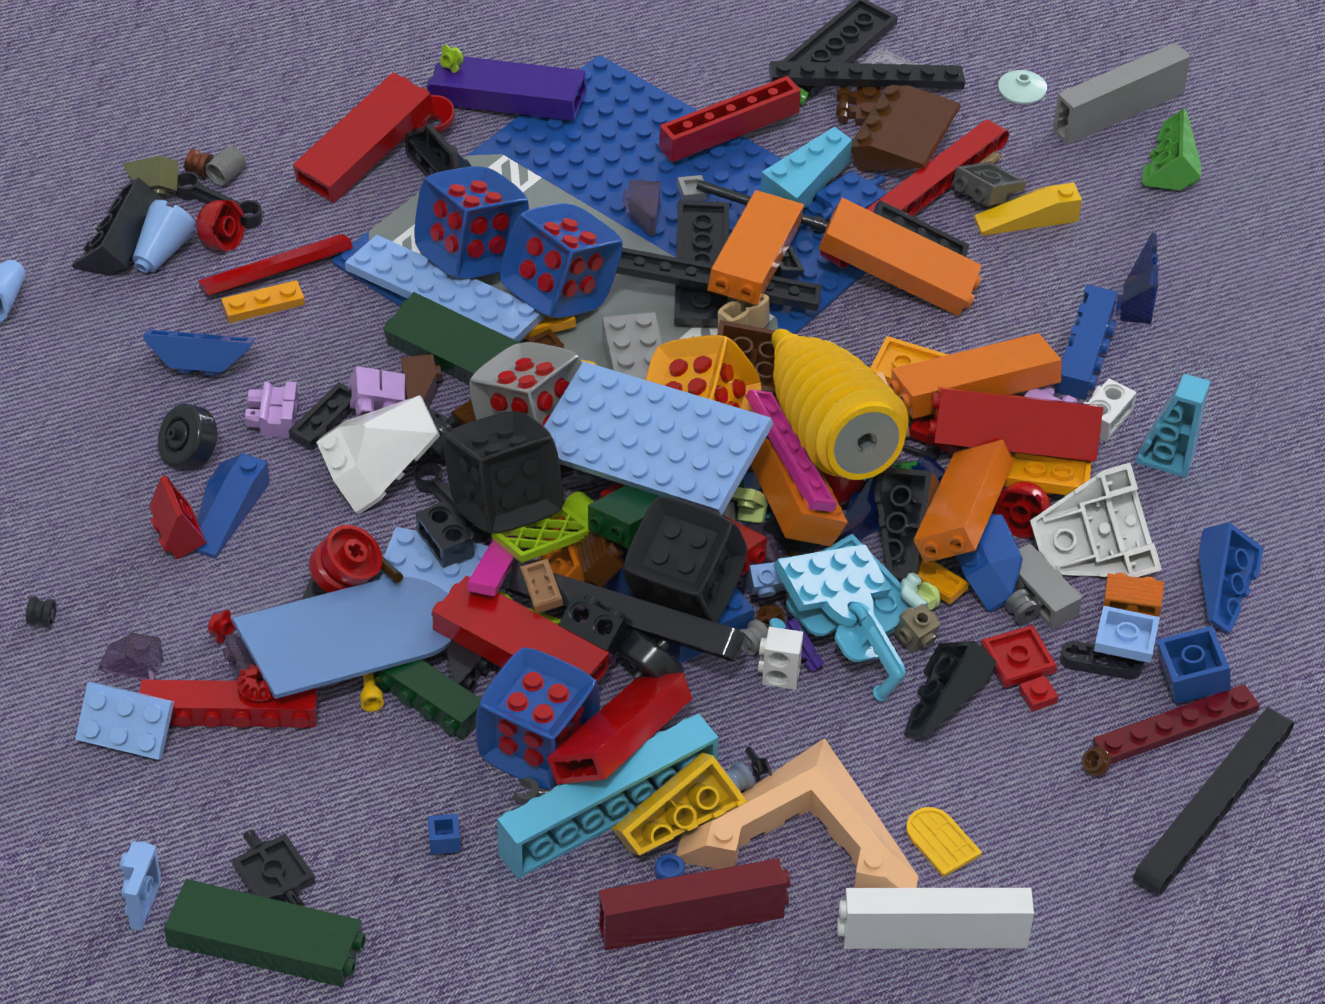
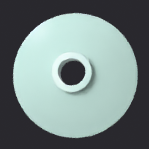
(1022, 87)

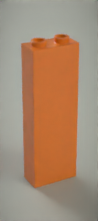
(755, 247)
(901, 257)
(994, 368)
(963, 501)

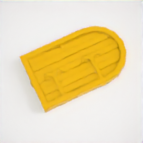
(941, 840)

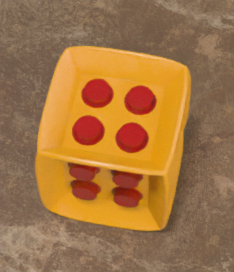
(707, 368)

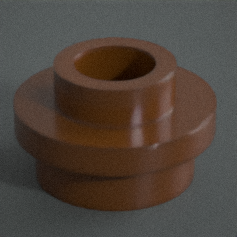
(1090, 759)

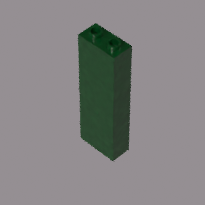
(453, 339)
(621, 513)
(265, 933)

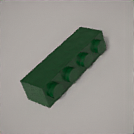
(432, 695)

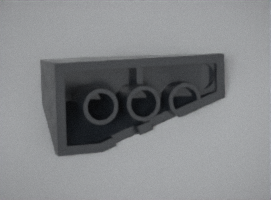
(901, 504)
(952, 678)

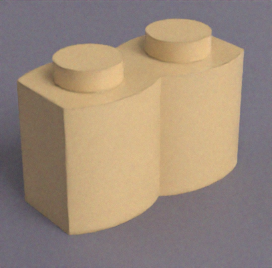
(746, 313)

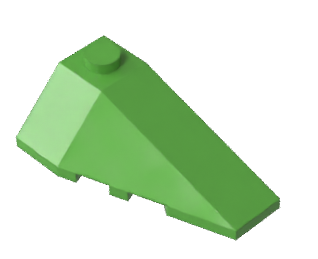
(1176, 157)

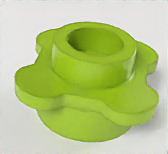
(451, 58)

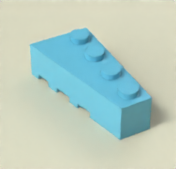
(808, 168)
(1176, 431)

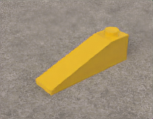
(1031, 210)

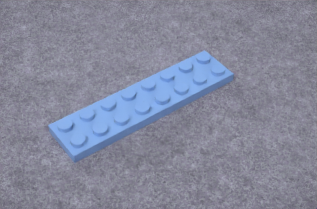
(410, 272)

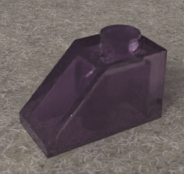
(643, 204)
(134, 657)

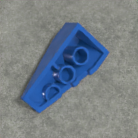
(229, 498)
(1227, 568)

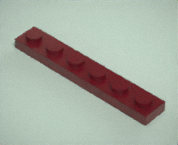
(1178, 723)

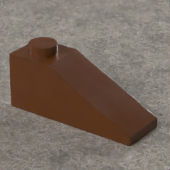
(421, 377)

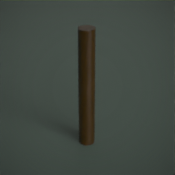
(395, 575)

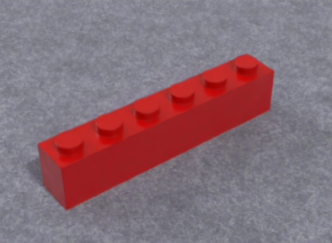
(729, 119)
(221, 704)

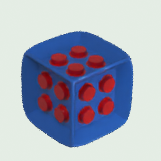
(467, 219)
(560, 260)
(532, 712)

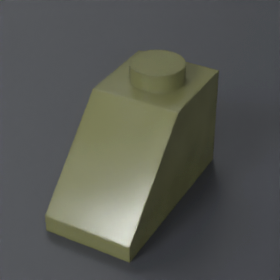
(157, 172)

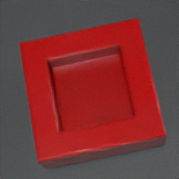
(1038, 693)

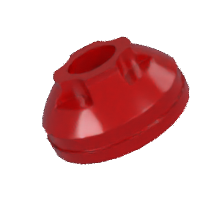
(442, 110)

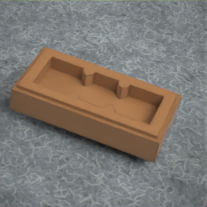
(541, 586)

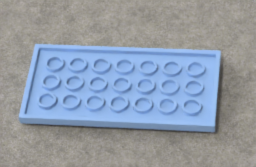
(655, 437)

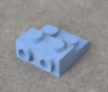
(763, 580)
(1126, 634)
(140, 881)

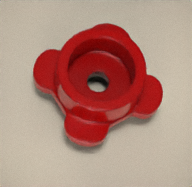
(221, 625)

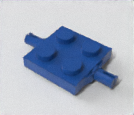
(852, 188)

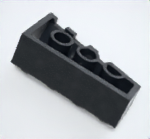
(118, 231)

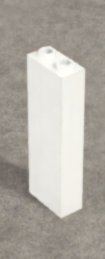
(935, 918)

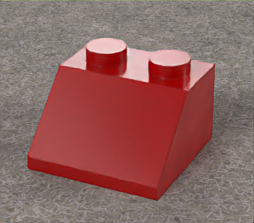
(175, 520)

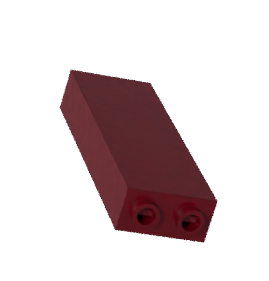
(693, 904)

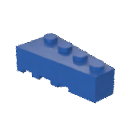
(1088, 342)

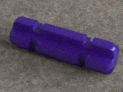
(813, 660)

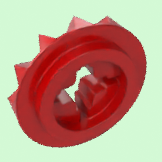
(248, 685)

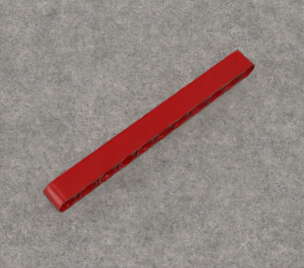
(939, 173)

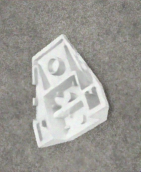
(376, 448)
(1098, 529)

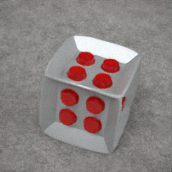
(523, 380)

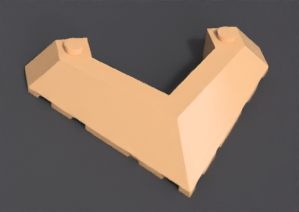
(807, 783)

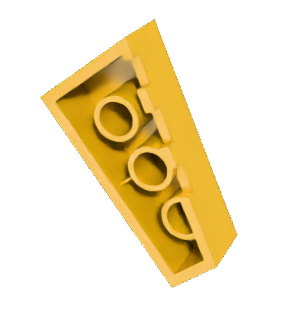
(681, 804)

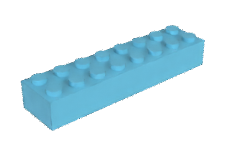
(584, 810)

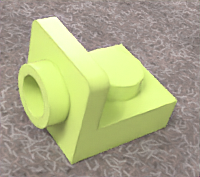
(751, 505)

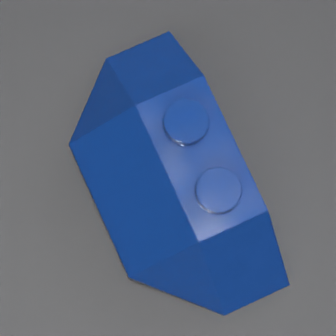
(196, 350)
(994, 564)

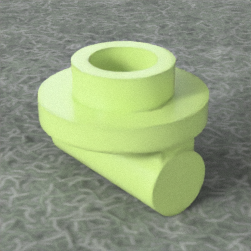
(930, 594)

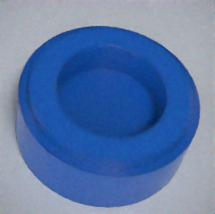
(669, 866)

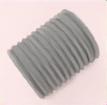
(226, 166)

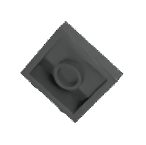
(986, 183)

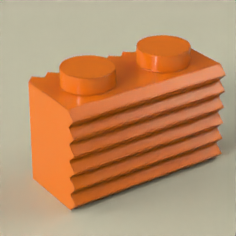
(1134, 593)

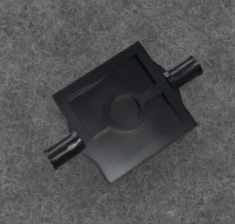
(273, 869)

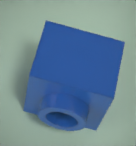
(444, 834)

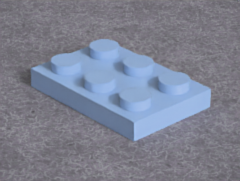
(124, 720)

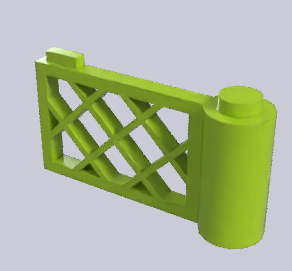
(576, 515)

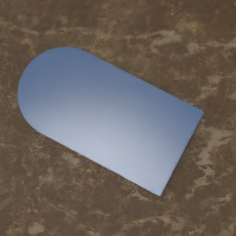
(343, 634)

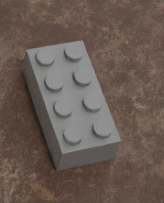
(630, 342)

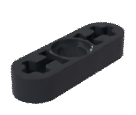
(1091, 666)

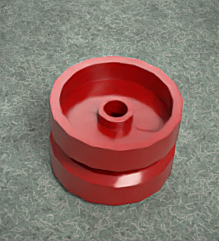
(345, 559)

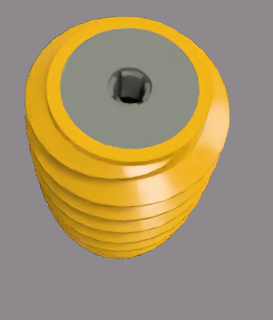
(837, 407)

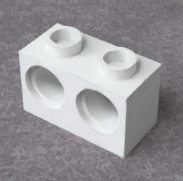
(1117, 405)
(781, 657)

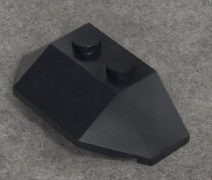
(432, 151)

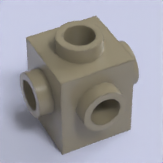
(917, 628)

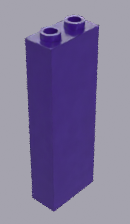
(511, 87)

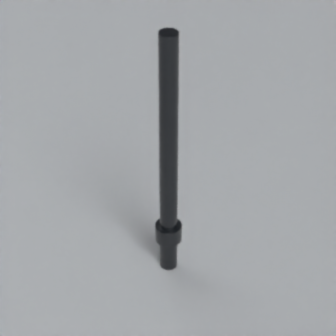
(816, 223)

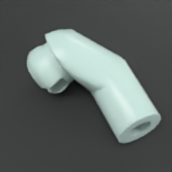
(909, 590)

